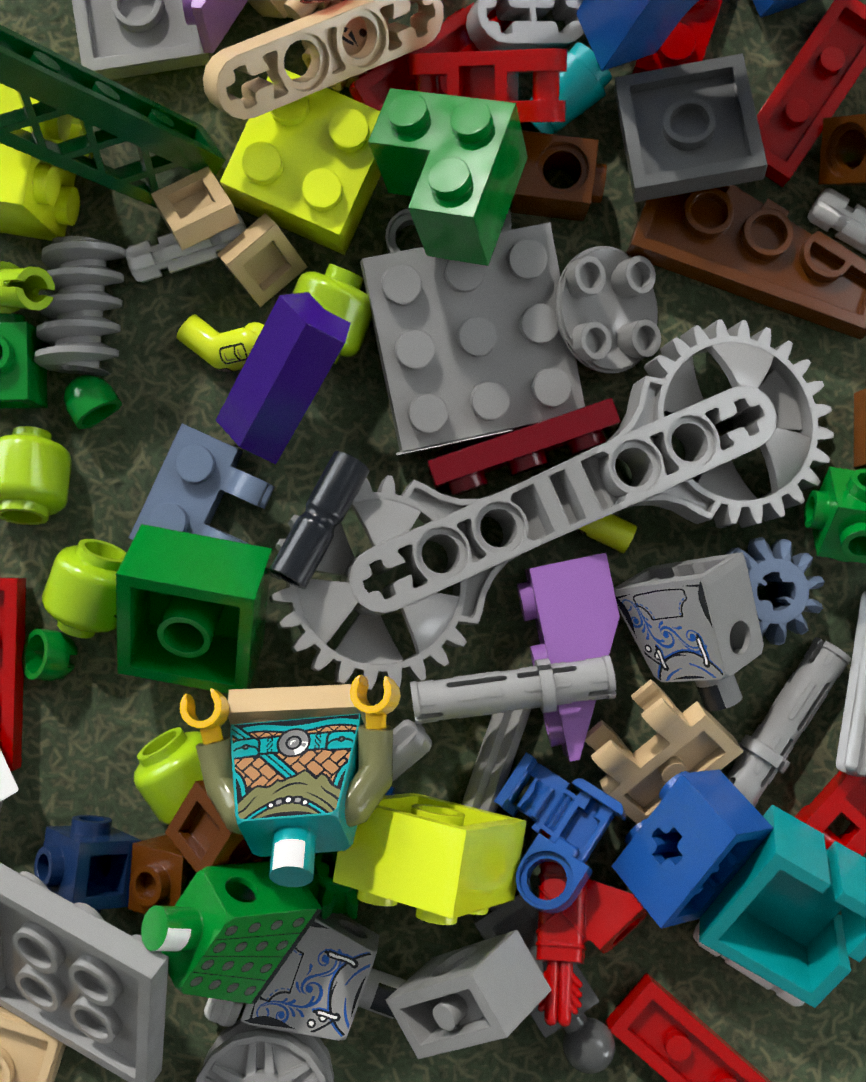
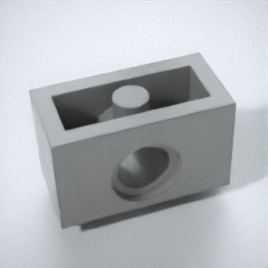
(469, 996)

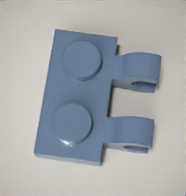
(193, 484)

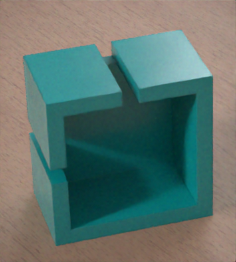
(785, 908)

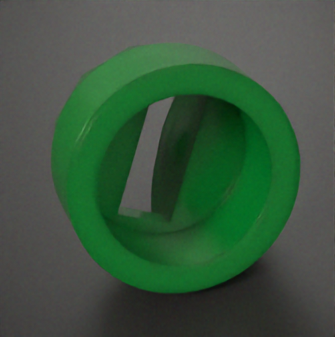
(90, 401)
(48, 655)

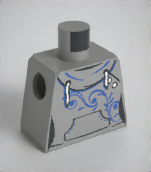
(695, 623)
(325, 982)

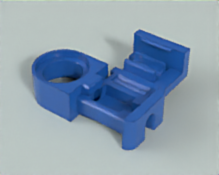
(570, 820)

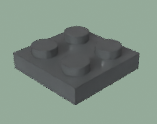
(689, 128)

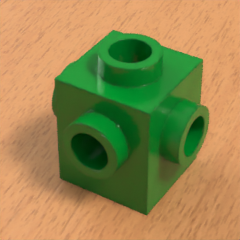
(839, 515)

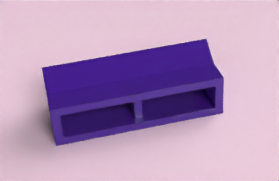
(282, 375)

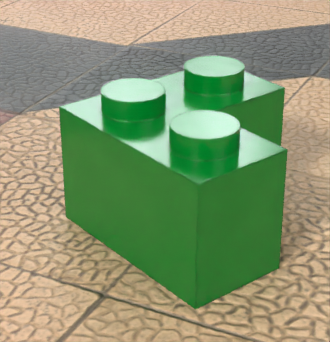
(457, 164)

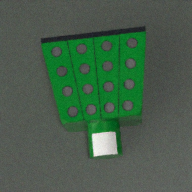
(230, 931)

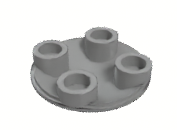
(608, 309)

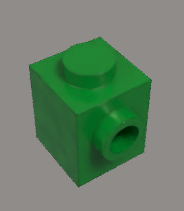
(21, 379)

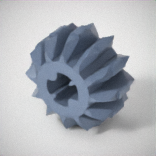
(793, 586)

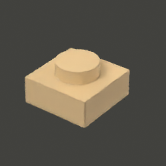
(195, 208)
(262, 260)

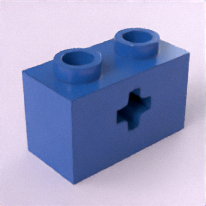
(690, 846)

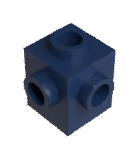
(87, 862)

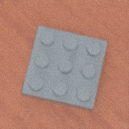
(470, 341)
(81, 978)

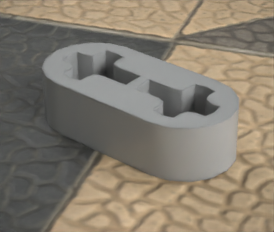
(526, 30)

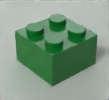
(191, 609)

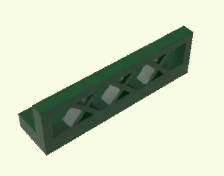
(99, 102)

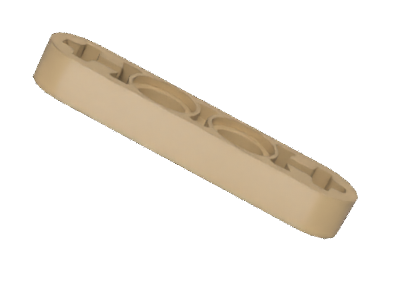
(328, 57)

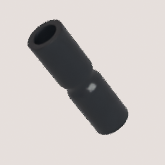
(316, 526)

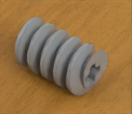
(78, 305)

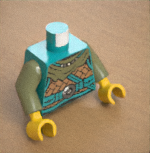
(297, 781)

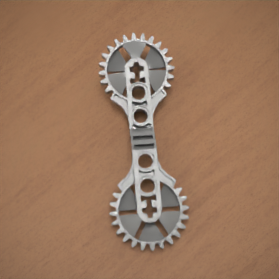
(765, 410)

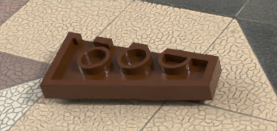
(754, 253)

